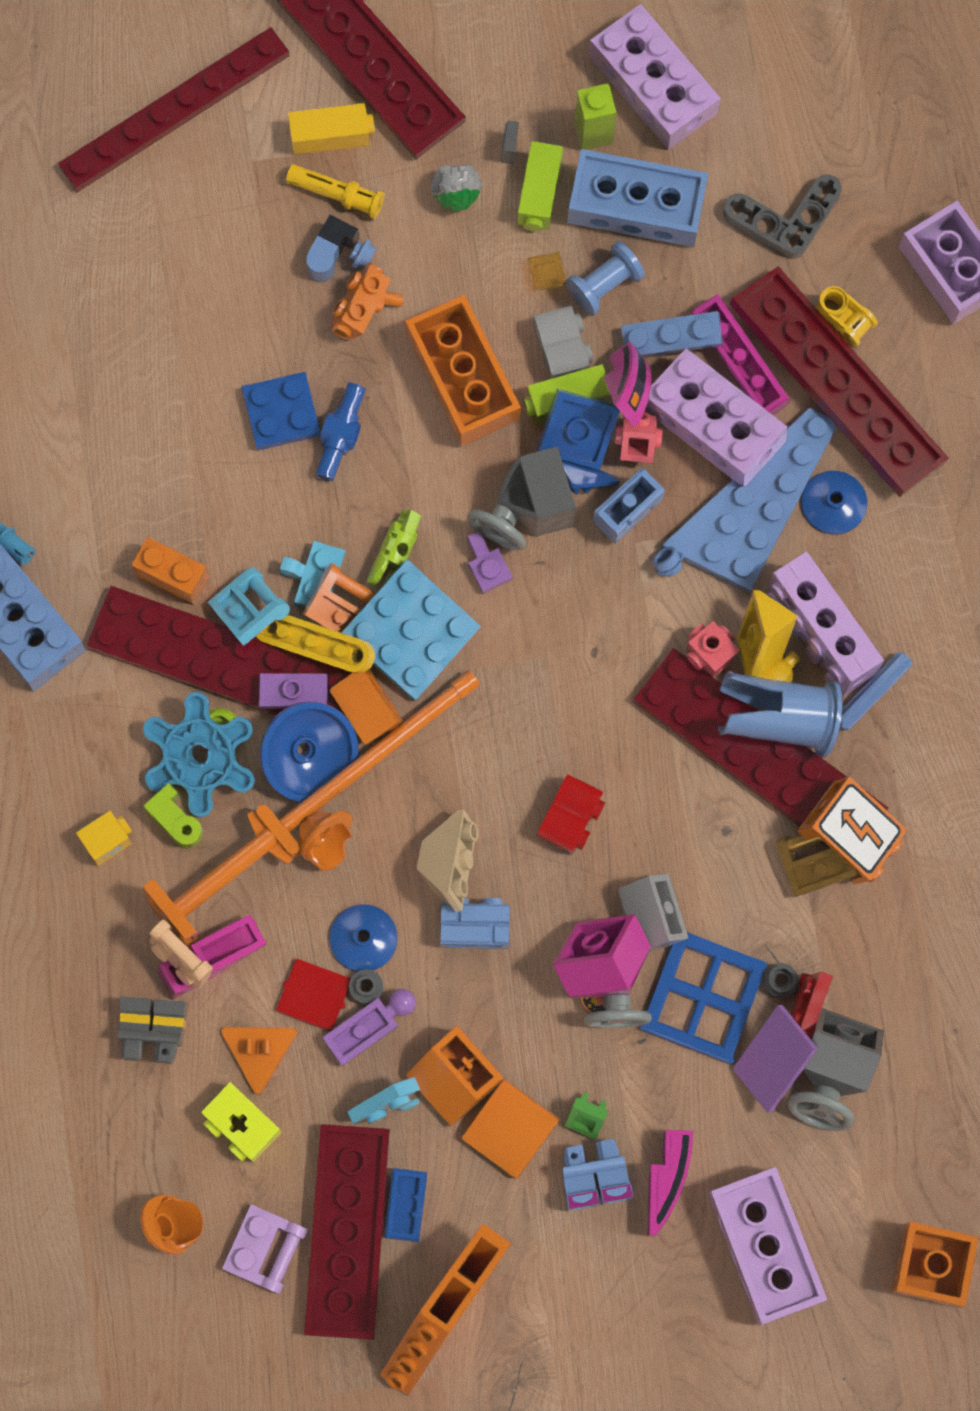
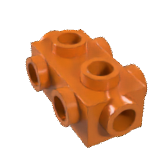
(364, 297)

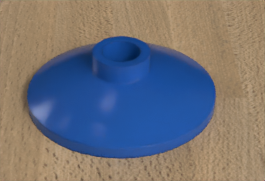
(832, 517)
(368, 954)

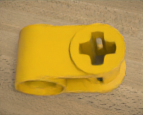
(847, 316)

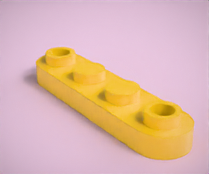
(319, 643)

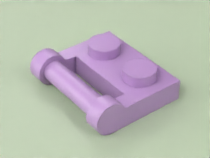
(254, 1244)

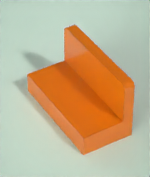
(366, 705)

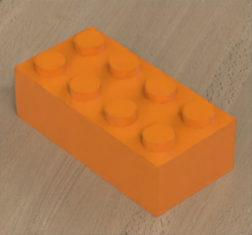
(463, 370)

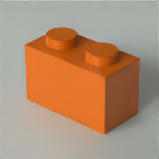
(170, 570)

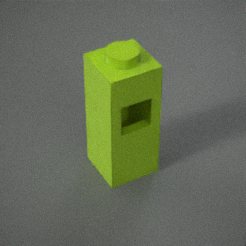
(595, 116)
(540, 186)
(586, 382)

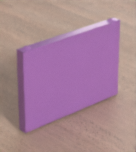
(775, 1058)

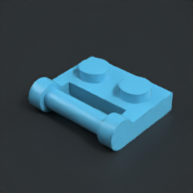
(240, 613)

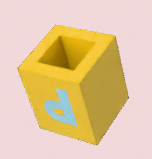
(105, 837)

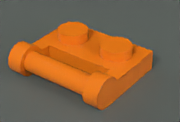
(328, 608)

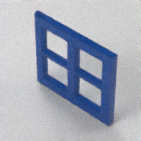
(704, 996)

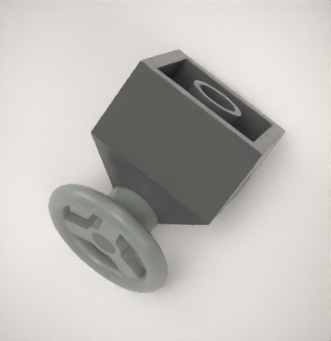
(532, 496)
(840, 1067)

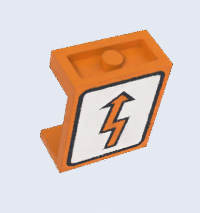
(854, 828)

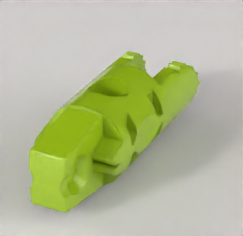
(396, 546)

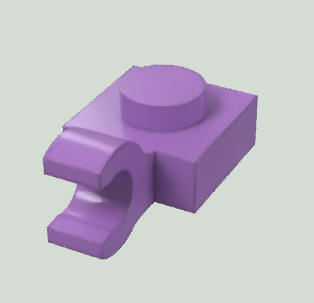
(488, 567)

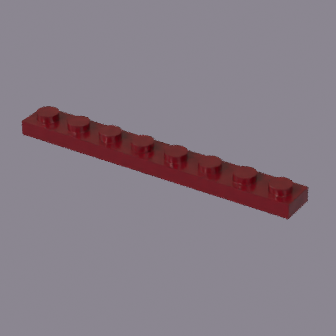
(173, 109)

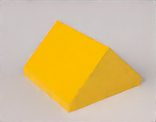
(764, 633)

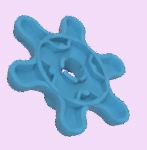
(179, 764)

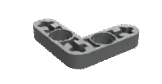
(785, 228)

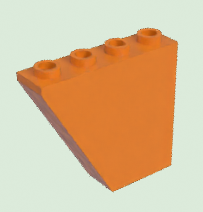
(444, 1309)

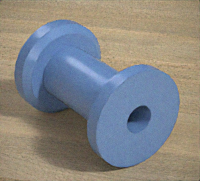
(605, 278)

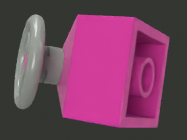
(604, 962)

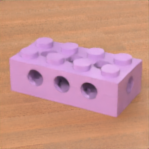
(659, 58)
(715, 438)
(824, 607)
(790, 1247)

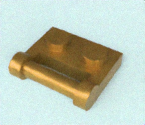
(812, 871)

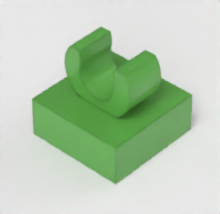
(586, 1117)

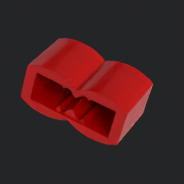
(570, 814)

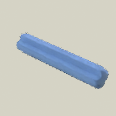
(874, 690)

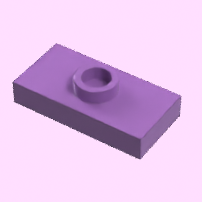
(284, 690)

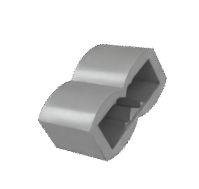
(561, 341)

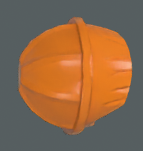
(324, 838)
(171, 1223)

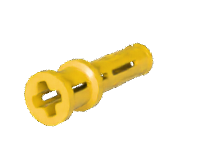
(349, 194)

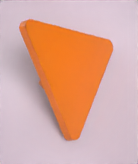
(258, 1051)

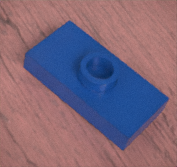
(406, 1205)

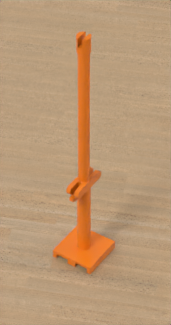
(274, 834)

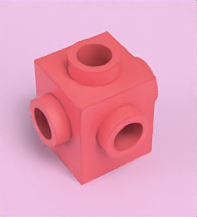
(638, 442)
(709, 659)

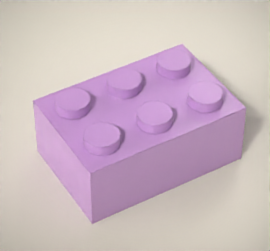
(947, 259)

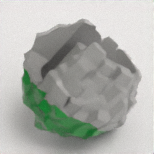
(456, 186)

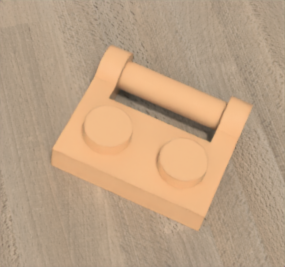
(171, 948)

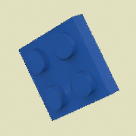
(281, 411)
(579, 428)

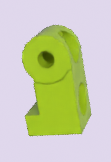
(181, 828)

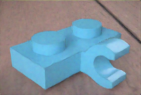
(311, 573)
(392, 1097)

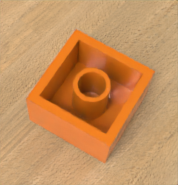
(935, 1264)

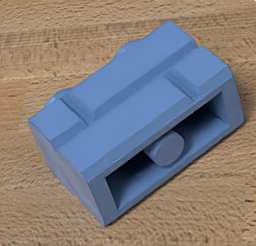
(628, 505)
(476, 926)

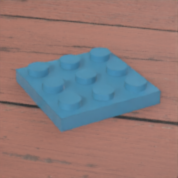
(412, 629)

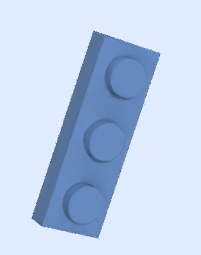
(675, 334)

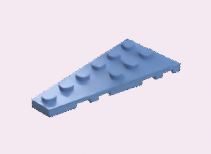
(743, 523)

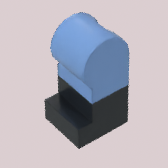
(328, 247)

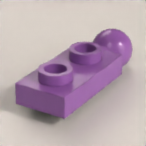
(368, 1026)

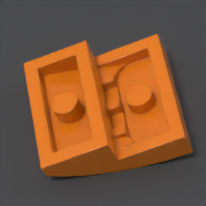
(510, 1128)

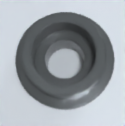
(790, 975)
(366, 997)

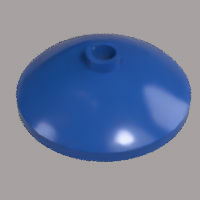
(329, 748)

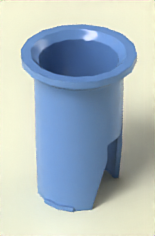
(791, 714)

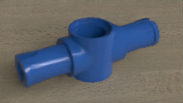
(340, 431)

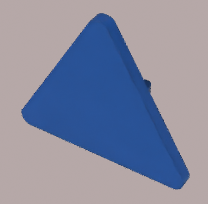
(585, 477)

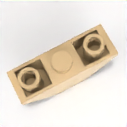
(448, 857)

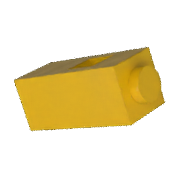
(330, 128)

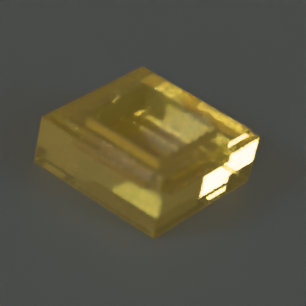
(547, 271)

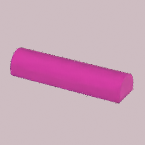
(744, 360)

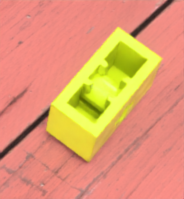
(232, 1104)

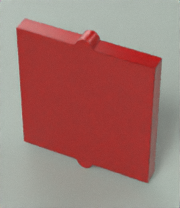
(314, 995)

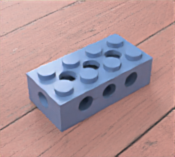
(643, 179)
(39, 619)

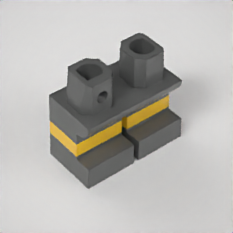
(136, 1026)

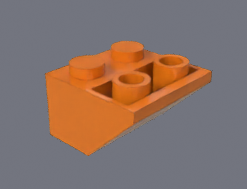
(455, 1076)

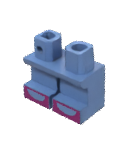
(609, 1172)

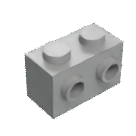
(656, 910)

